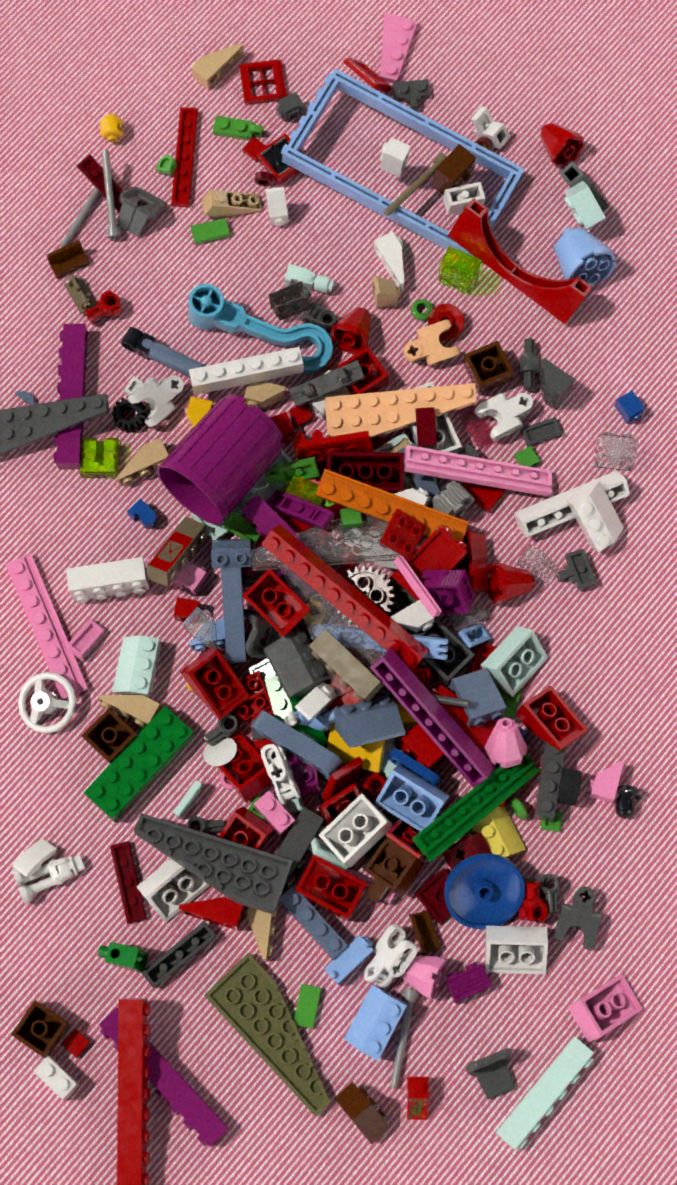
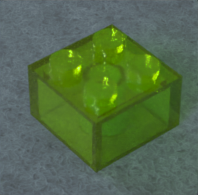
(459, 270)

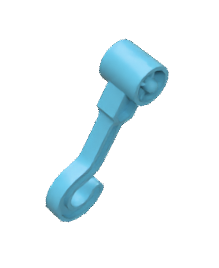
(210, 310)

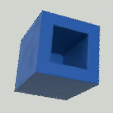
(629, 407)

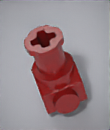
(103, 309)
(532, 906)

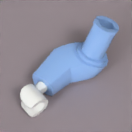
(321, 722)

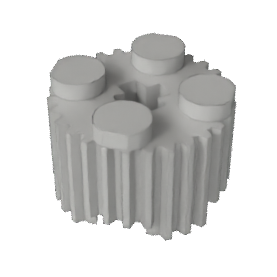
(453, 500)

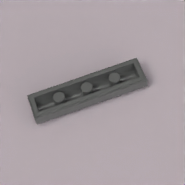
(179, 954)

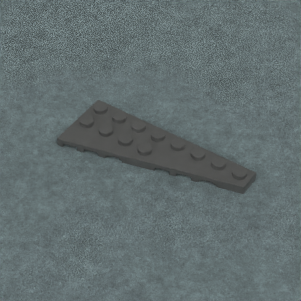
(32, 423)

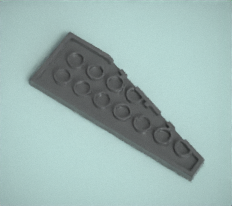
(231, 868)

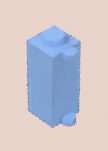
(349, 959)

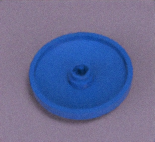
(484, 891)

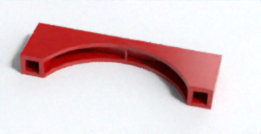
(475, 235)

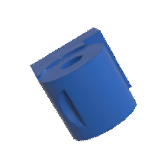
(144, 514)

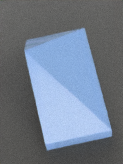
(474, 635)

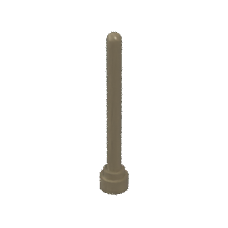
(410, 190)

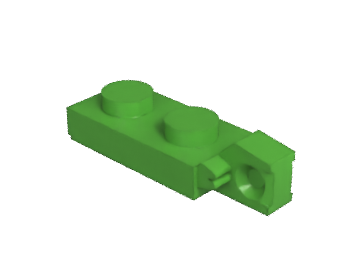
(236, 128)
(302, 468)

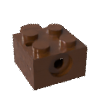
(392, 870)

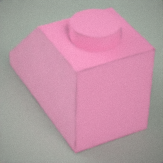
(606, 783)

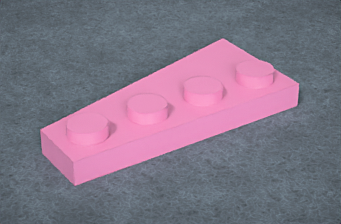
(395, 45)

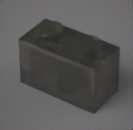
(290, 300)

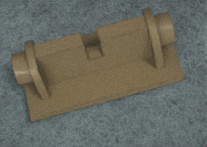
(79, 293)

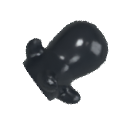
(625, 802)

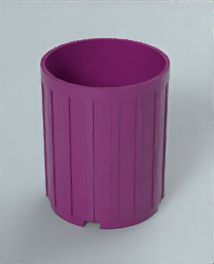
(221, 459)

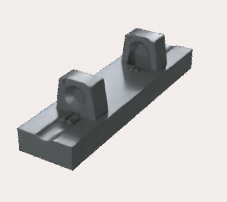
(327, 384)

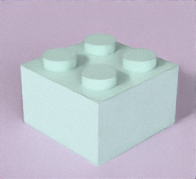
(584, 204)

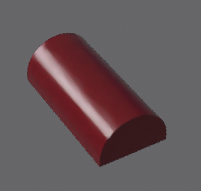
(376, 469)

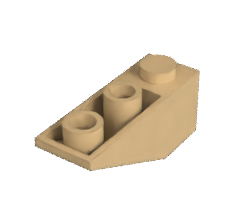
(228, 203)
(143, 462)
(134, 706)
(262, 928)

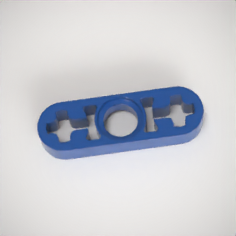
(399, 758)

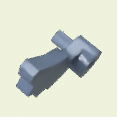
(26, 397)

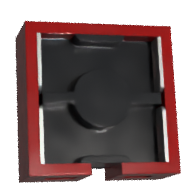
(271, 160)

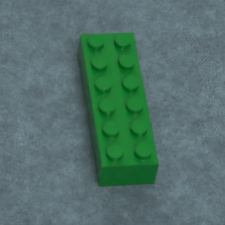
(139, 764)

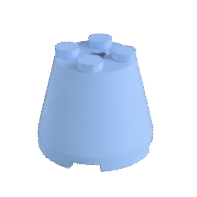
(584, 256)

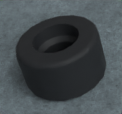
(569, 786)

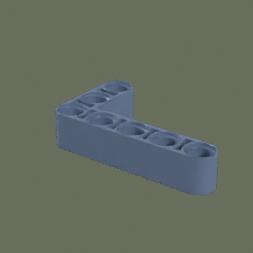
(233, 614)
(297, 744)

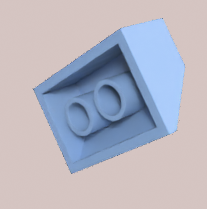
(411, 798)
(375, 1022)

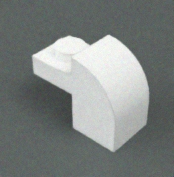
(487, 127)

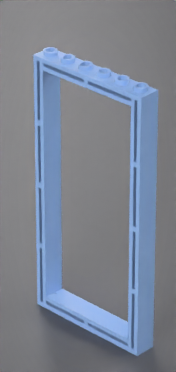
(416, 121)

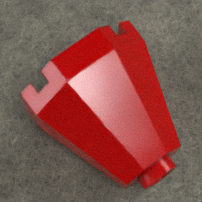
(561, 144)
(352, 331)
(508, 582)

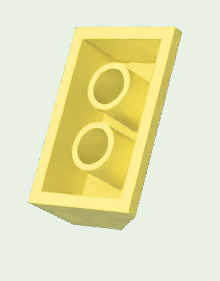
(500, 833)

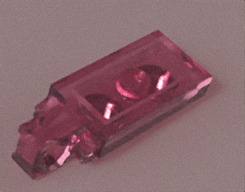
(475, 426)

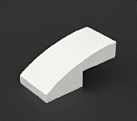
(33, 857)

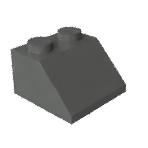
(554, 384)

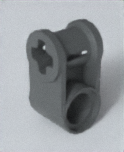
(318, 315)

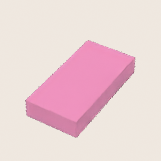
(85, 639)

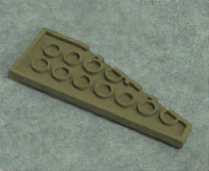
(260, 1015)

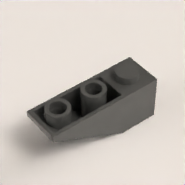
(573, 176)

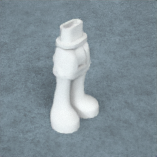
(59, 870)

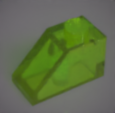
(304, 490)

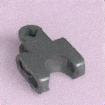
(579, 916)

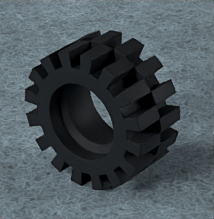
(132, 424)

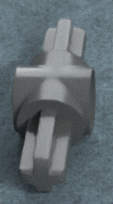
(529, 364)

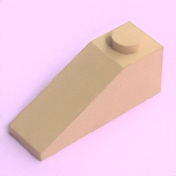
(215, 65)

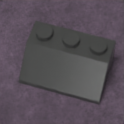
(295, 665)

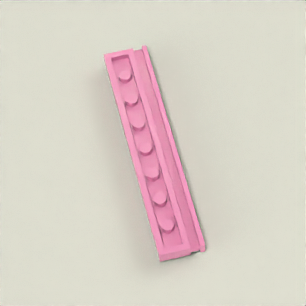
(477, 470)
(45, 623)

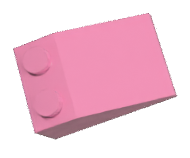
(605, 1008)

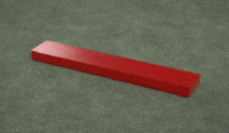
(184, 157)

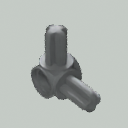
(221, 730)
(207, 826)
(550, 894)

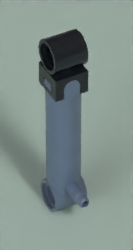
(149, 348)

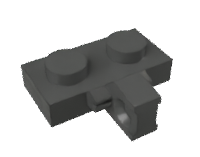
(411, 92)
(577, 570)

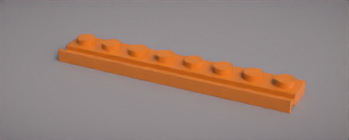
(383, 504)

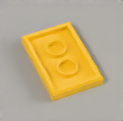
(370, 753)

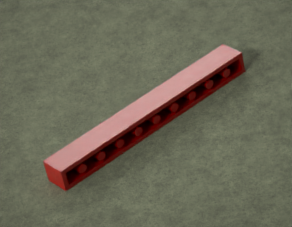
(344, 596)
(133, 1091)

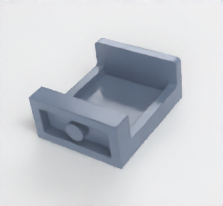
(231, 553)
(483, 694)

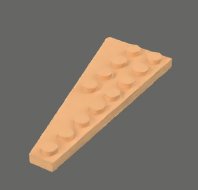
(392, 410)

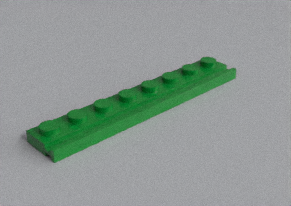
(473, 808)

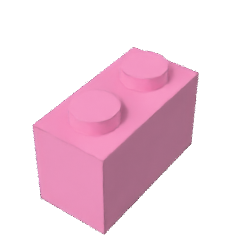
(274, 813)

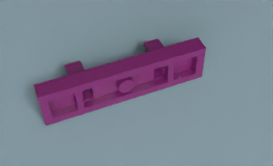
(301, 510)

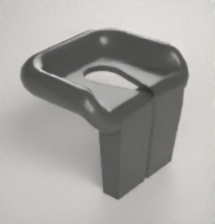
(135, 217)
(260, 625)
(492, 1073)

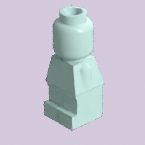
(296, 274)

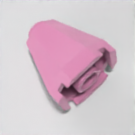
(505, 744)
(426, 974)

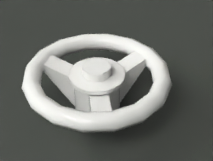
(46, 702)

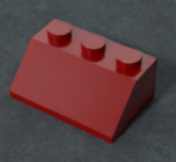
(475, 561)

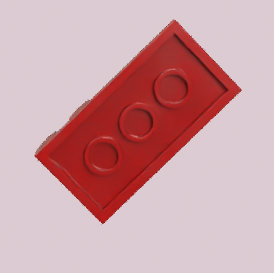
(319, 446)

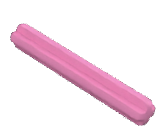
(417, 586)

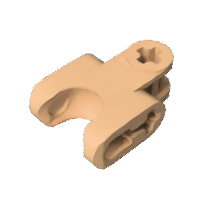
(429, 345)

